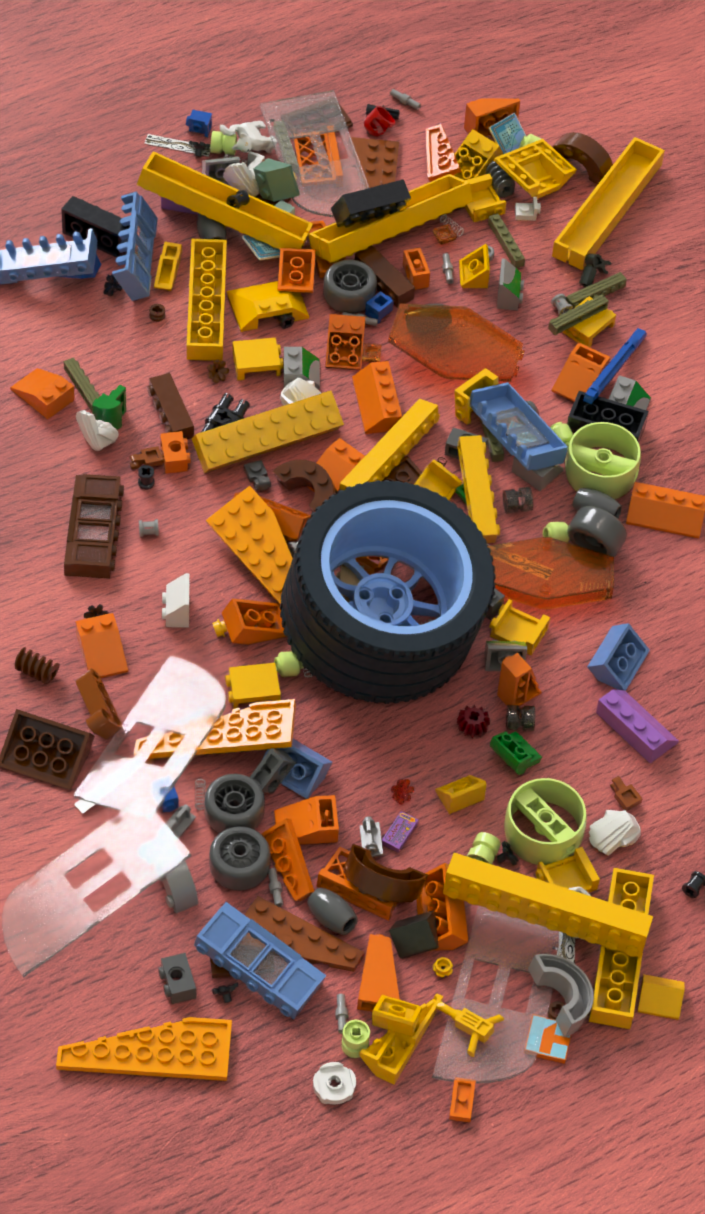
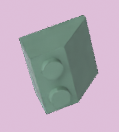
(276, 180)

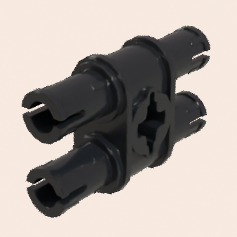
(222, 415)

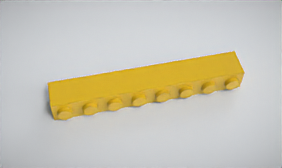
(394, 445)

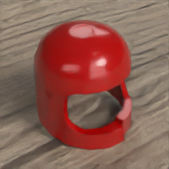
(378, 117)

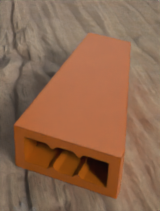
(378, 973)

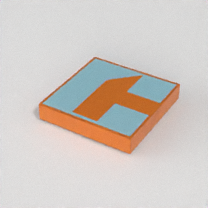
(553, 1043)

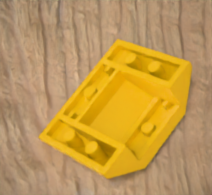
(537, 168)
(263, 302)

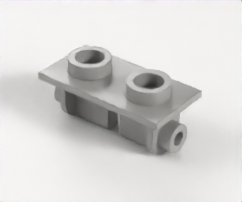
(180, 820)
(371, 836)

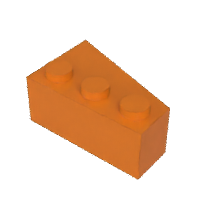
(517, 681)

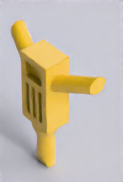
(472, 1024)

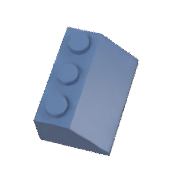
(618, 657)
(307, 772)

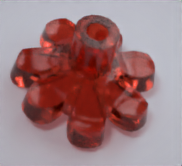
(401, 791)

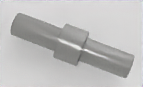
(405, 99)
(447, 268)
(370, 321)
(275, 887)
(341, 1012)

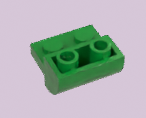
(111, 407)
(515, 751)

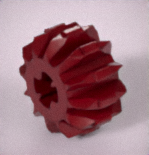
(473, 721)

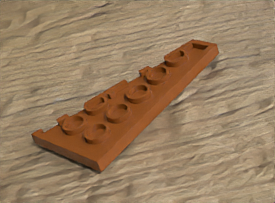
(377, 159)
(303, 937)

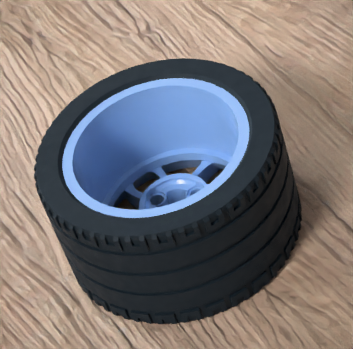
(373, 642)

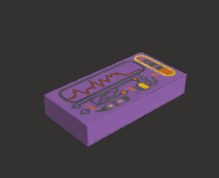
(399, 831)

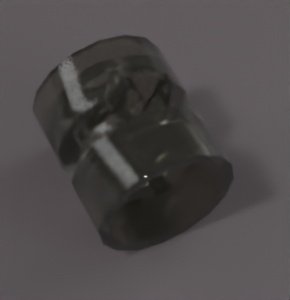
(511, 500)
(527, 716)

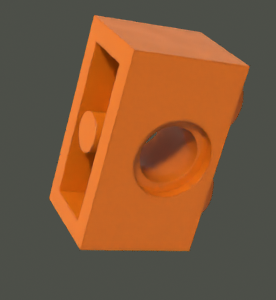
(416, 268)
(174, 452)

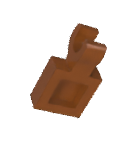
(148, 456)
(625, 795)

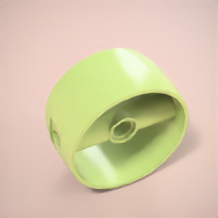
(618, 471)
(531, 800)

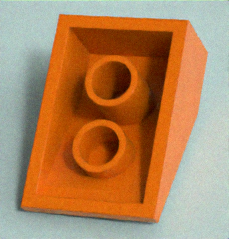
(487, 112)
(296, 270)
(45, 392)
(339, 461)
(252, 621)
(101, 645)

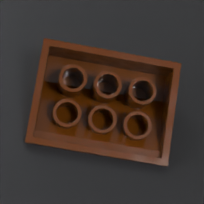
(45, 749)

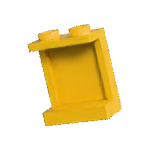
(484, 199)
(589, 328)
(256, 356)
(462, 394)
(438, 479)
(518, 626)
(253, 684)
(570, 872)

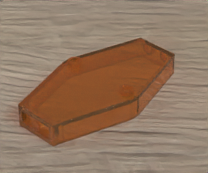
(455, 341)
(551, 573)

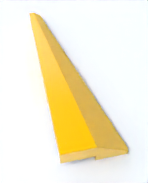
(393, 1050)

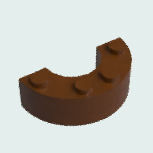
(585, 151)
(309, 474)
(382, 881)

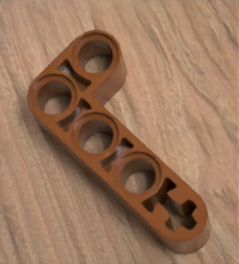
(104, 717)

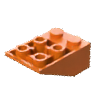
(345, 341)
(580, 371)
(313, 819)

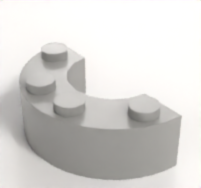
(180, 888)
(571, 983)

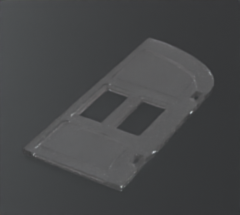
(310, 116)
(175, 701)
(53, 914)
(507, 1052)

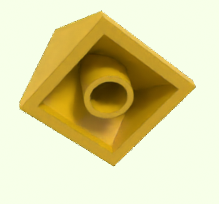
(475, 269)
(462, 793)
(661, 997)
(396, 1015)

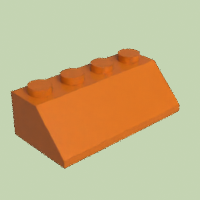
(377, 397)
(666, 510)
(289, 519)
(448, 911)

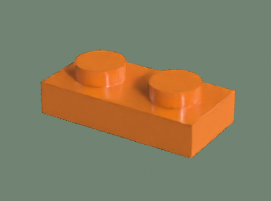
(462, 1101)

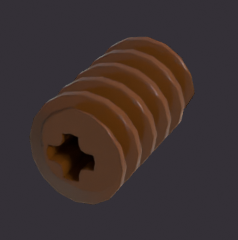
(34, 667)

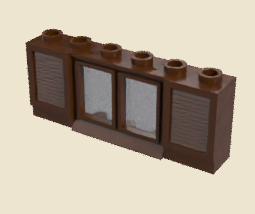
(93, 526)

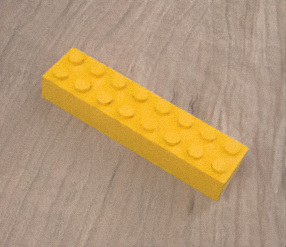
(206, 299)
(267, 431)
(616, 971)

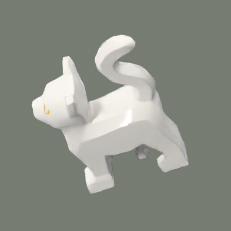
(249, 137)

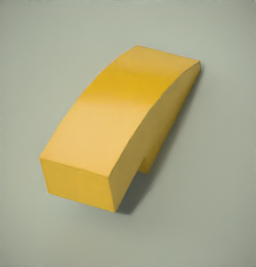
(168, 266)

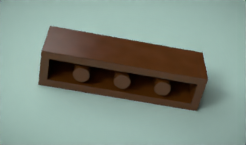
(389, 279)
(170, 405)

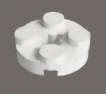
(334, 1095)

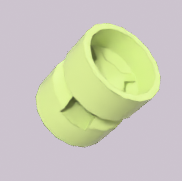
(222, 142)
(484, 847)
(355, 1037)

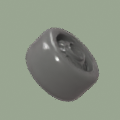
(349, 286)
(597, 531)
(234, 802)
(239, 858)

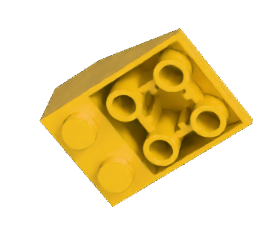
(475, 155)

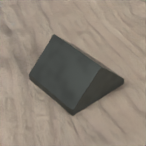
(415, 934)

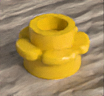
(220, 628)
(443, 962)

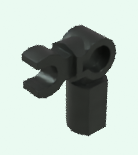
(593, 262)

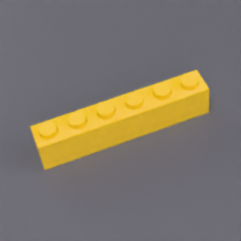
(477, 486)

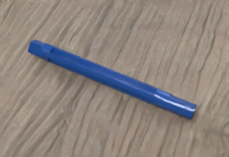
(614, 365)

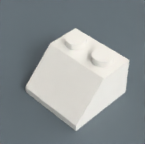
(177, 602)

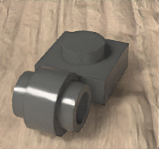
(258, 475)

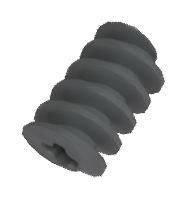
(501, 181)

